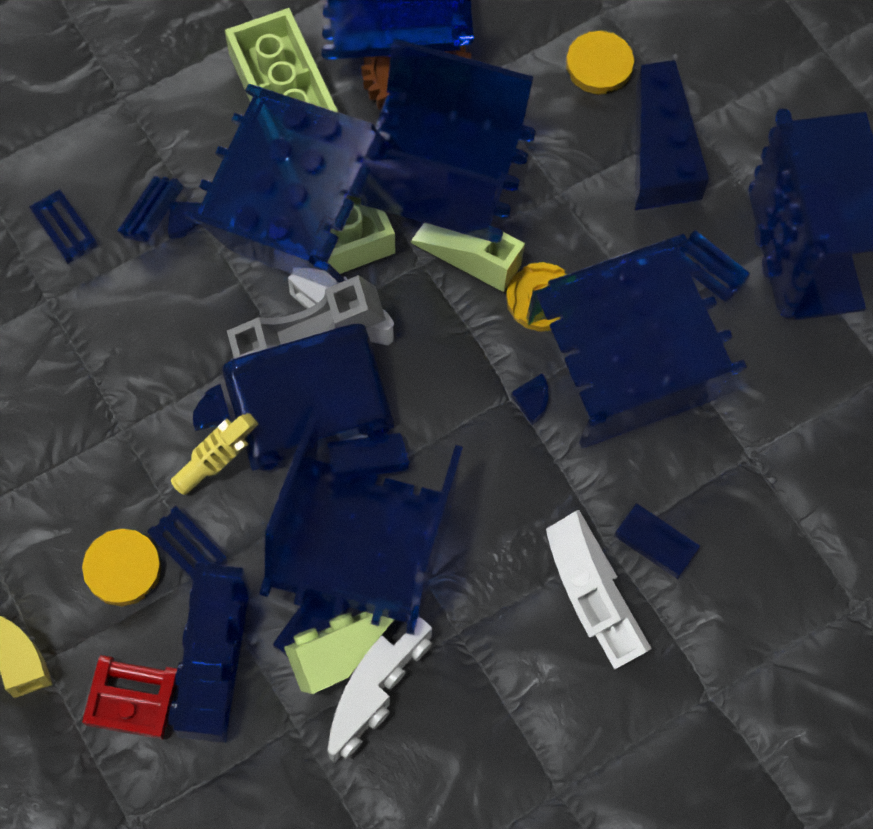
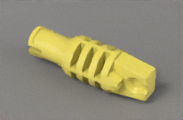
(214, 452)

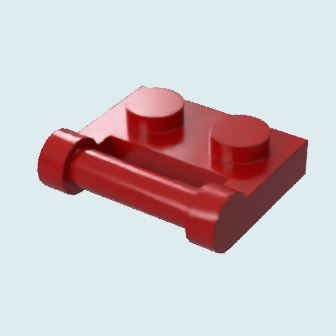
(129, 709)

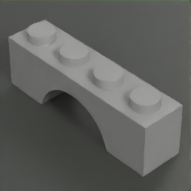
(342, 305)

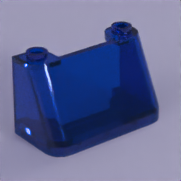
(319, 372)

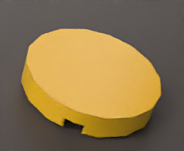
(599, 62)
(520, 289)
(121, 567)

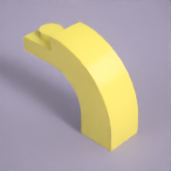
(20, 661)

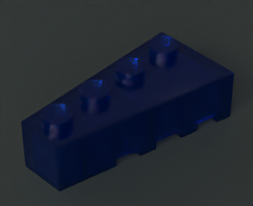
(666, 144)
(210, 653)

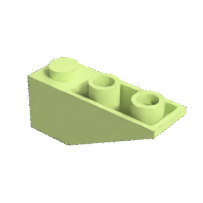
(481, 258)
(333, 653)

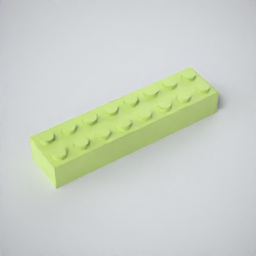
(276, 57)

